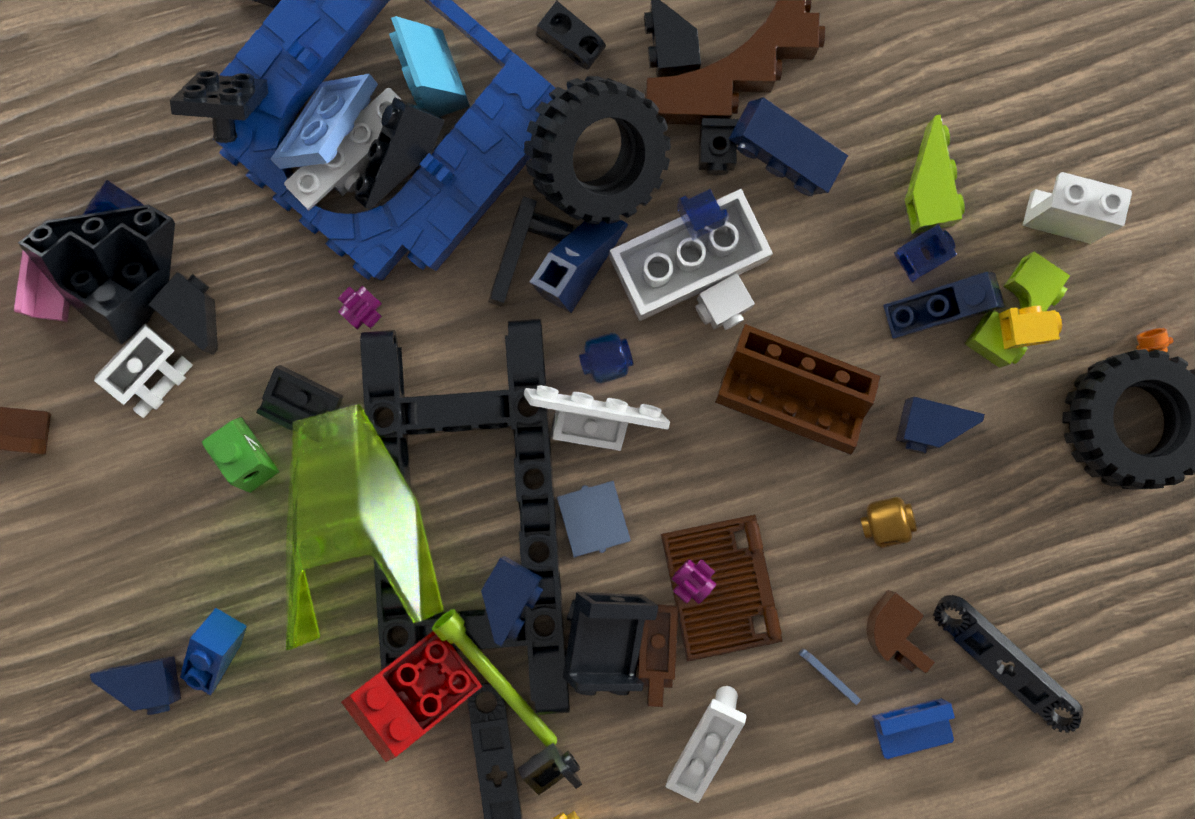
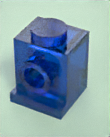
(913, 260)

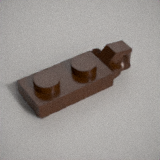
(658, 653)

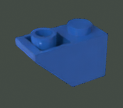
(212, 651)

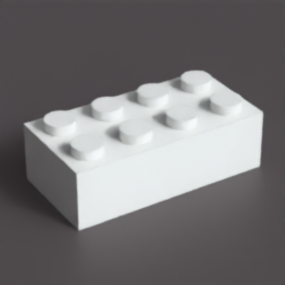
(671, 267)

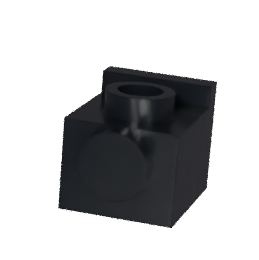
(717, 161)

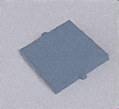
(593, 519)

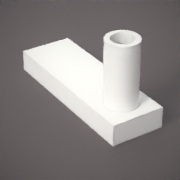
(707, 746)

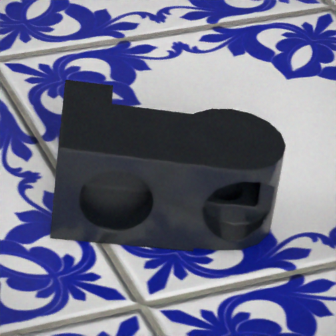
(570, 36)

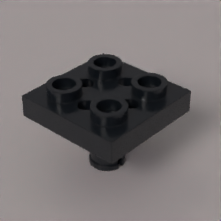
(220, 99)

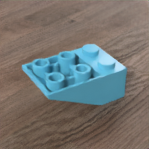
(428, 67)

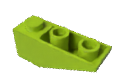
(932, 188)

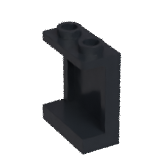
(606, 642)

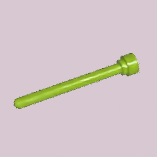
(452, 628)

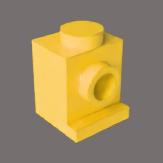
(1029, 327)

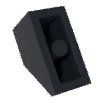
(189, 309)

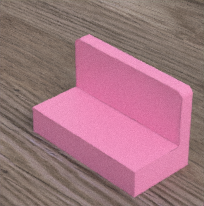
(37, 295)

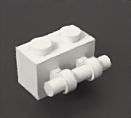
(135, 364)

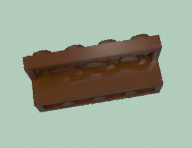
(797, 389)

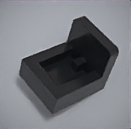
(548, 768)

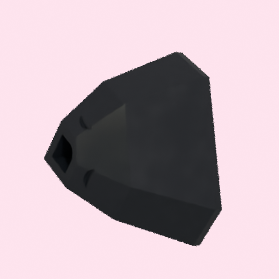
(107, 264)

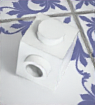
(724, 303)

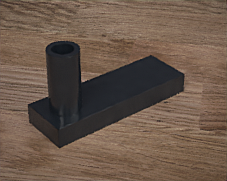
(525, 220)

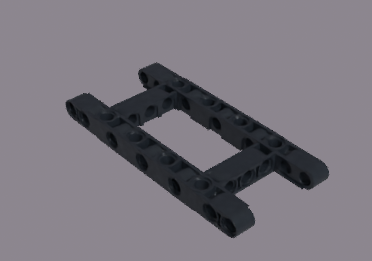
(468, 412)

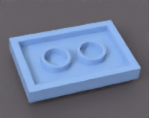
(325, 122)

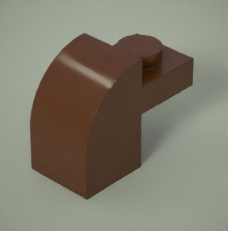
(889, 627)

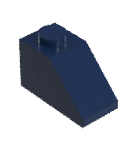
(933, 424)
(142, 685)

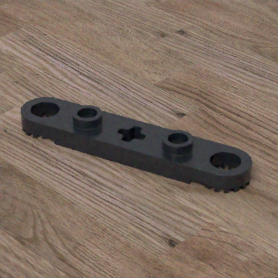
(1024, 680)
(491, 748)

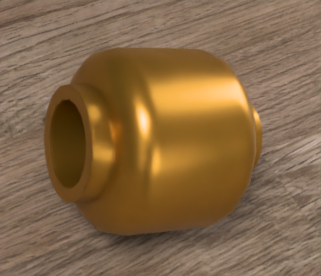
(889, 522)

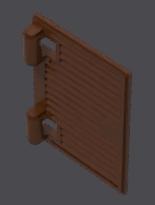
(741, 591)

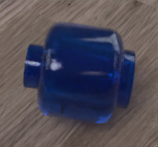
(606, 358)

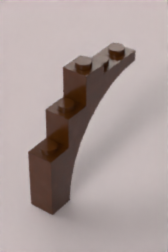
(752, 67)

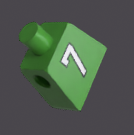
(239, 454)

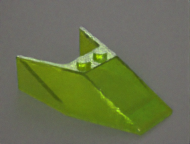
(348, 505)

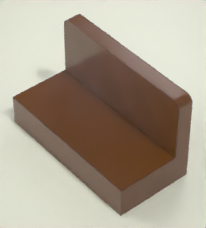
(24, 430)

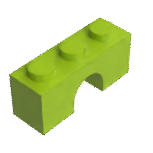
(1034, 284)

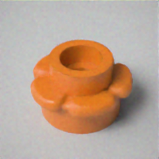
(1154, 340)

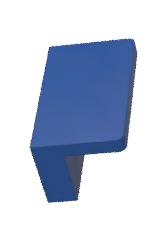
(914, 728)

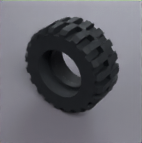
(638, 162)
(1093, 424)

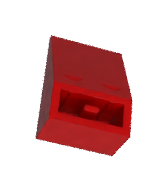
(411, 695)

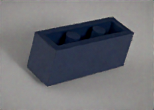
(787, 147)

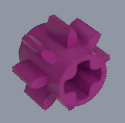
(359, 307)
(693, 581)

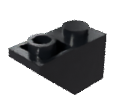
(674, 41)

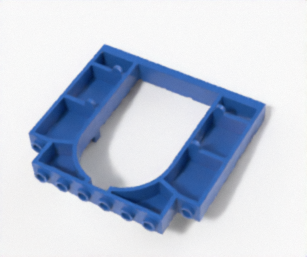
(454, 184)

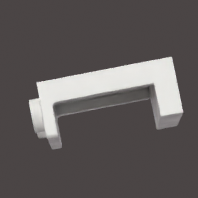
(1078, 208)

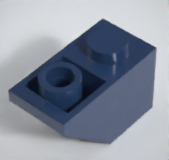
(506, 596)

